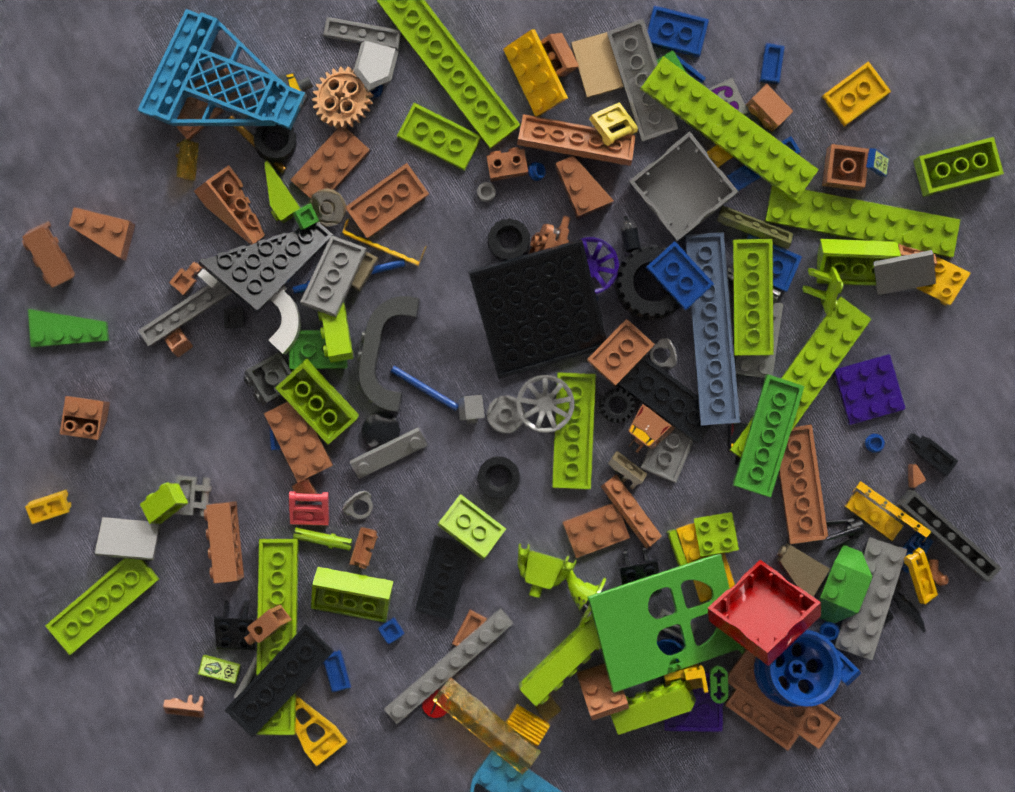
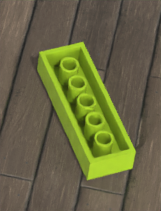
(561, 663)

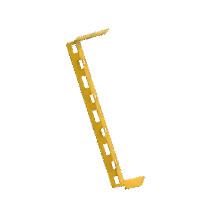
(382, 248)
(893, 509)

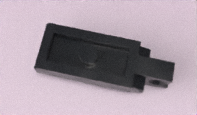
(933, 453)

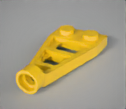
(327, 744)

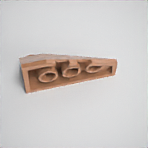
(227, 201)

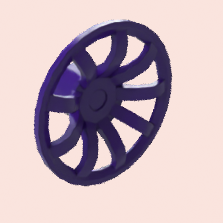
(595, 263)

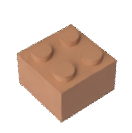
(845, 167)

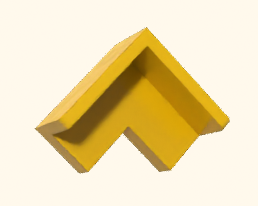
(694, 674)

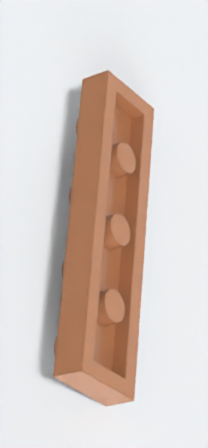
(631, 511)
(761, 719)

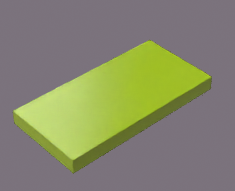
(439, 136)

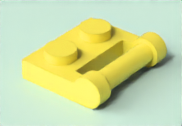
(610, 118)

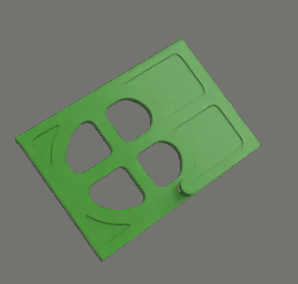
(630, 633)

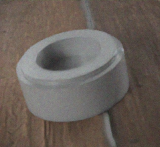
(486, 192)

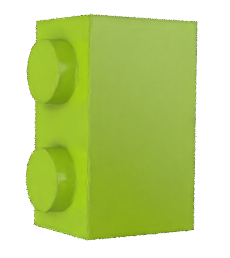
(163, 503)

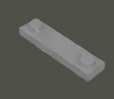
(388, 453)

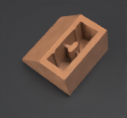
(84, 417)

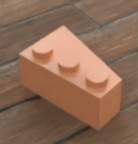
(107, 231)

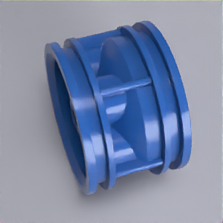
(821, 683)

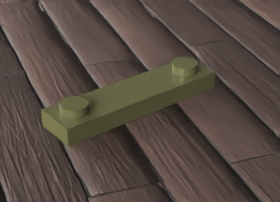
(755, 227)

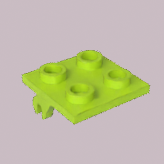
(828, 297)

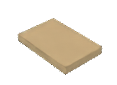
(597, 65)

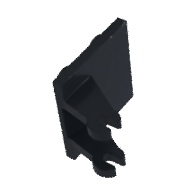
(638, 571)
(231, 631)

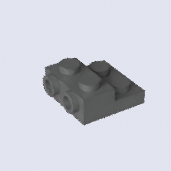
(266, 377)

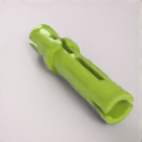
(323, 539)

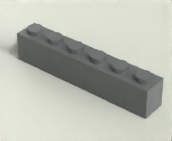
(949, 536)

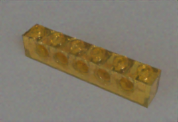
(487, 726)

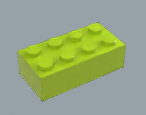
(958, 166)
(655, 706)

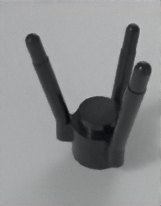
(853, 530)

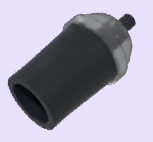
(629, 234)

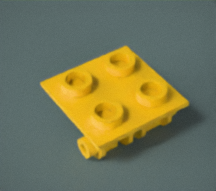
(948, 282)

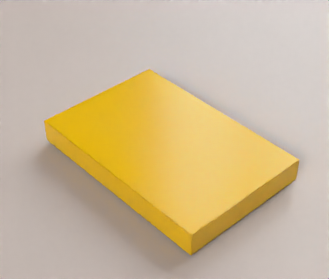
(856, 94)

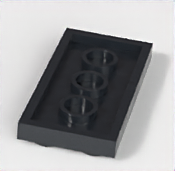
(443, 578)

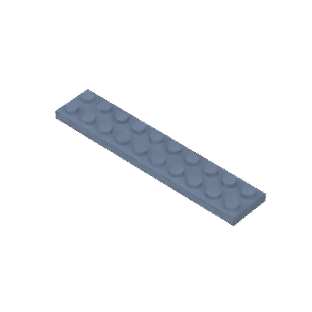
(713, 334)

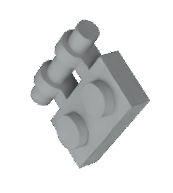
(189, 487)

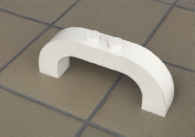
(291, 321)

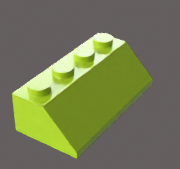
(854, 259)
(317, 401)
(351, 594)

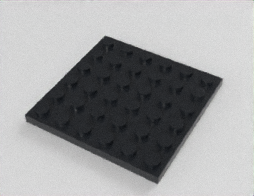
(538, 308)

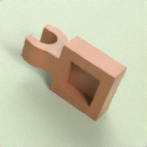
(184, 280)

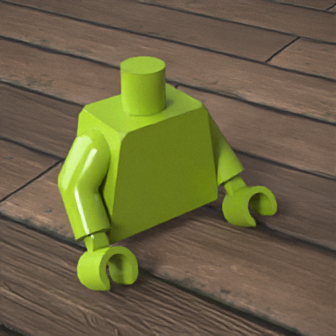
(542, 570)

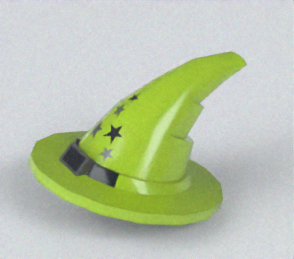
(580, 592)

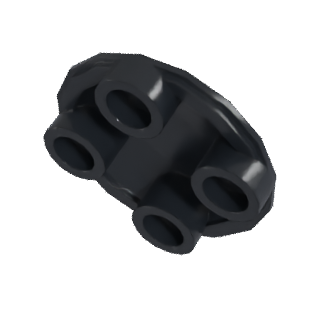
(380, 429)

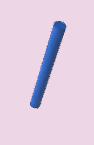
(424, 388)

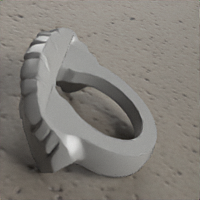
(671, 361)
(362, 495)

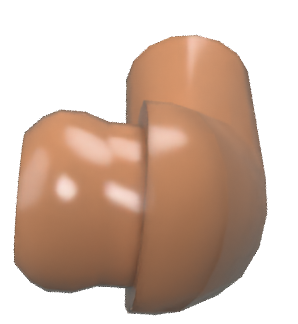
(938, 577)

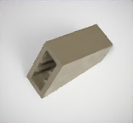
(802, 569)

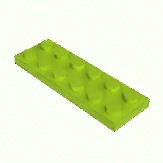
(753, 297)
(575, 440)
(101, 603)

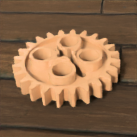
(342, 97)

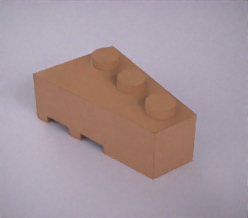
(581, 188)
(48, 255)

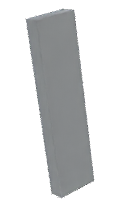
(361, 32)

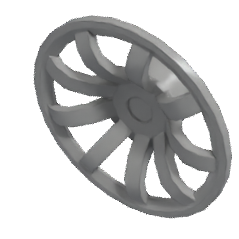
(545, 403)

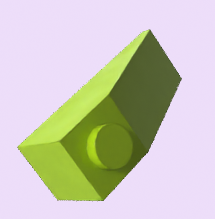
(279, 196)

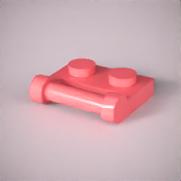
(309, 514)

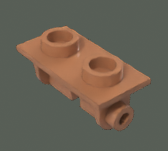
(361, 552)

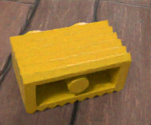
(528, 724)

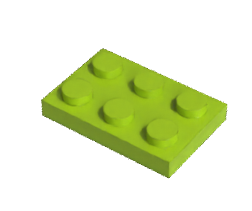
(471, 527)

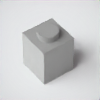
(471, 408)

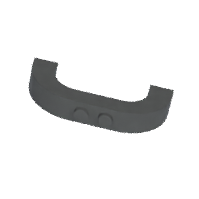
(371, 341)

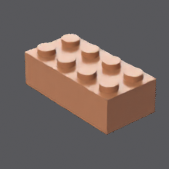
(224, 542)

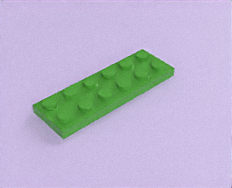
(768, 436)

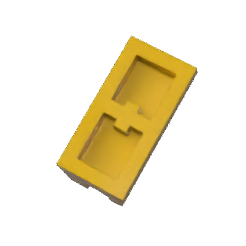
(48, 507)

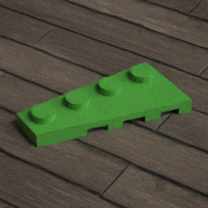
(60, 329)

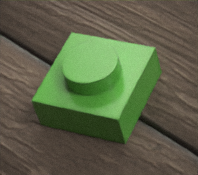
(305, 216)

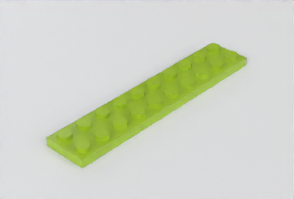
(452, 68)
(729, 129)
(864, 221)
(819, 357)
(278, 586)

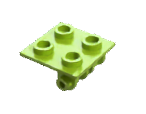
(716, 534)

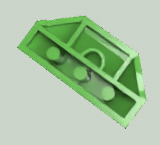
(845, 586)

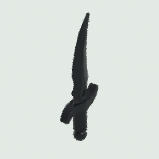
(907, 607)

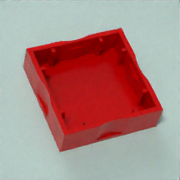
(764, 612)

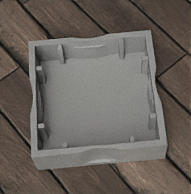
(683, 186)

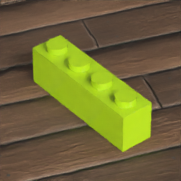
(337, 336)

